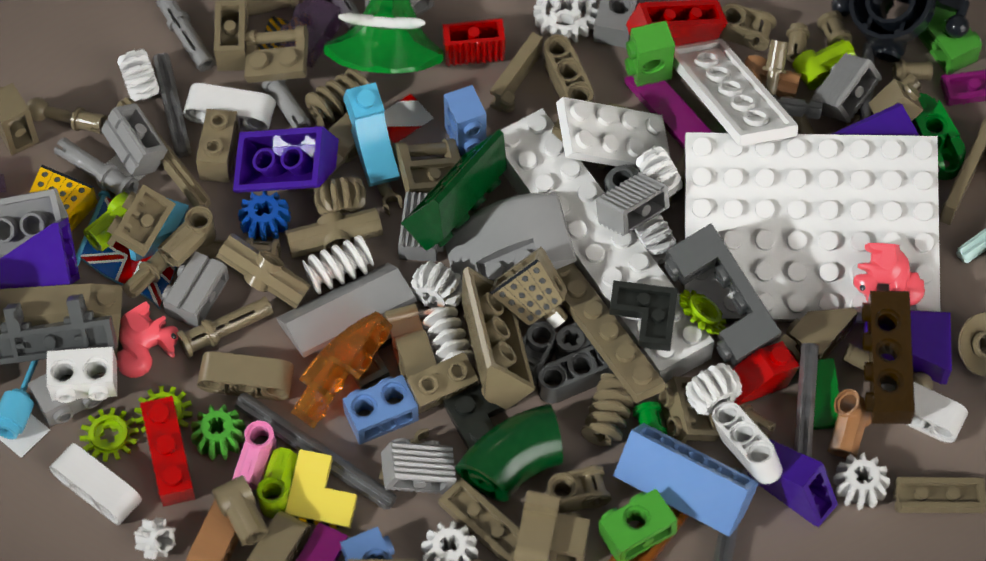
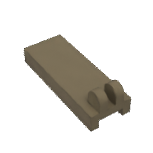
(516, 73)
(939, 495)

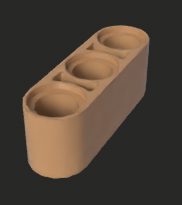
(215, 539)

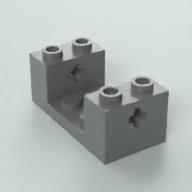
(699, 254)

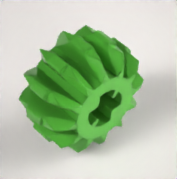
(216, 422)

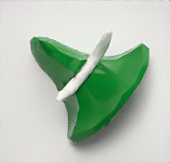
(384, 40)

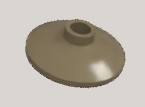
(968, 344)

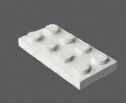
(608, 132)

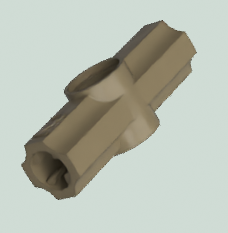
(333, 230)
(263, 270)

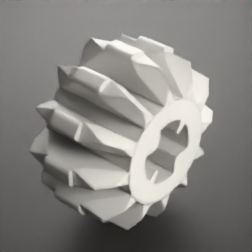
(138, 75)
(660, 167)
(656, 237)
(436, 285)
(712, 388)
(848, 481)
(448, 539)

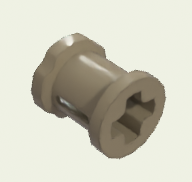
(834, 29)

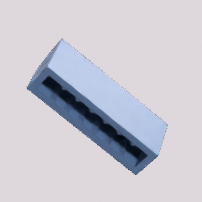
(686, 478)

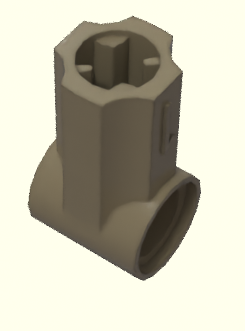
(189, 236)
(238, 503)

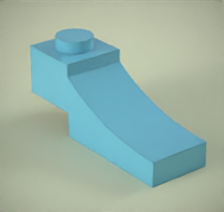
(371, 134)

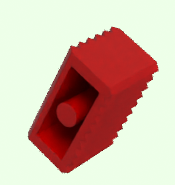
(474, 41)

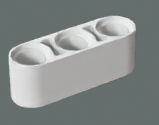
(252, 107)
(935, 414)
(747, 442)
(95, 484)

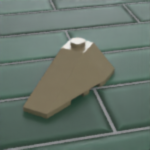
(49, 304)

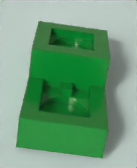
(826, 393)

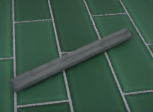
(300, 440)

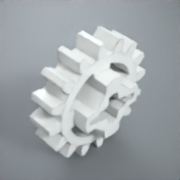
(566, 17)

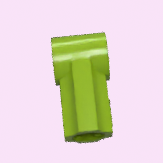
(818, 65)
(97, 231)
(277, 481)

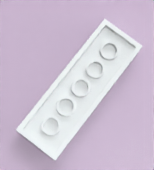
(733, 93)

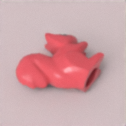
(888, 267)
(139, 335)

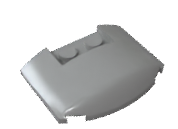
(508, 233)

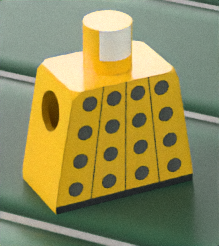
(76, 195)

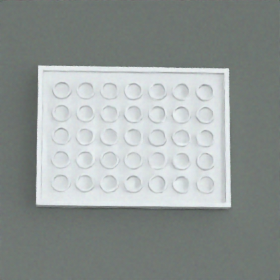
(805, 211)

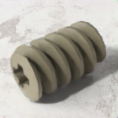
(330, 98)
(607, 412)

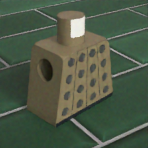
(532, 290)

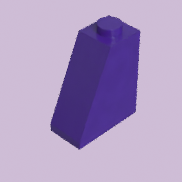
(42, 259)
(929, 344)
(802, 485)

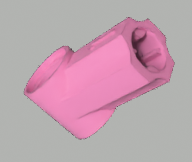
(255, 457)

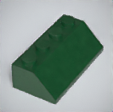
(458, 193)

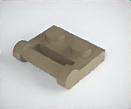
(276, 62)
(425, 174)

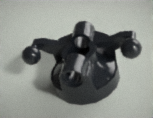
(891, 36)

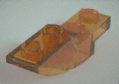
(345, 355)

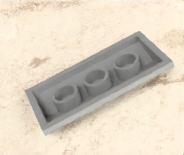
(27, 215)
(325, 317)

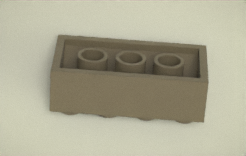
(495, 343)

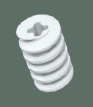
(338, 263)
(445, 333)

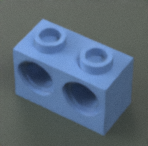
(465, 118)
(384, 415)

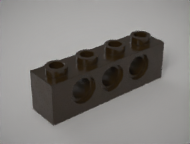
(894, 310)

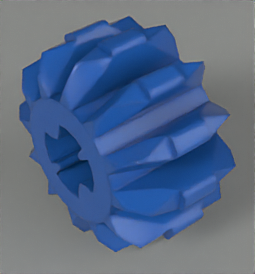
(264, 216)

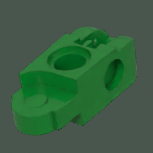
(950, 145)

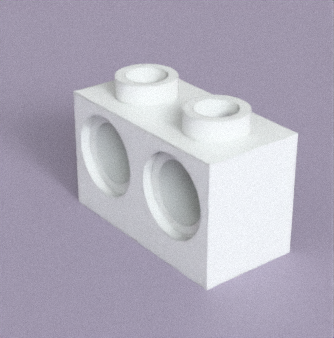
(82, 366)

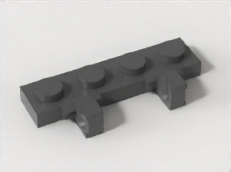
(79, 331)

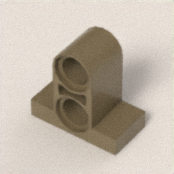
(536, 527)

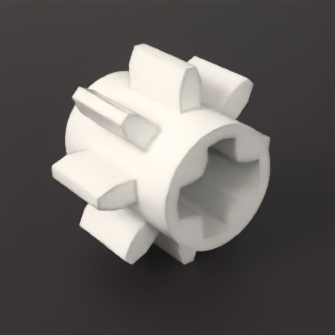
(155, 538)

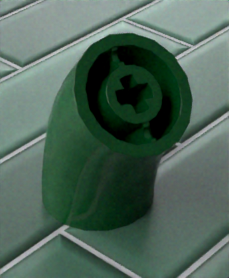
(513, 453)

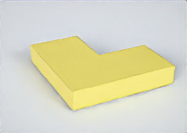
(312, 499)

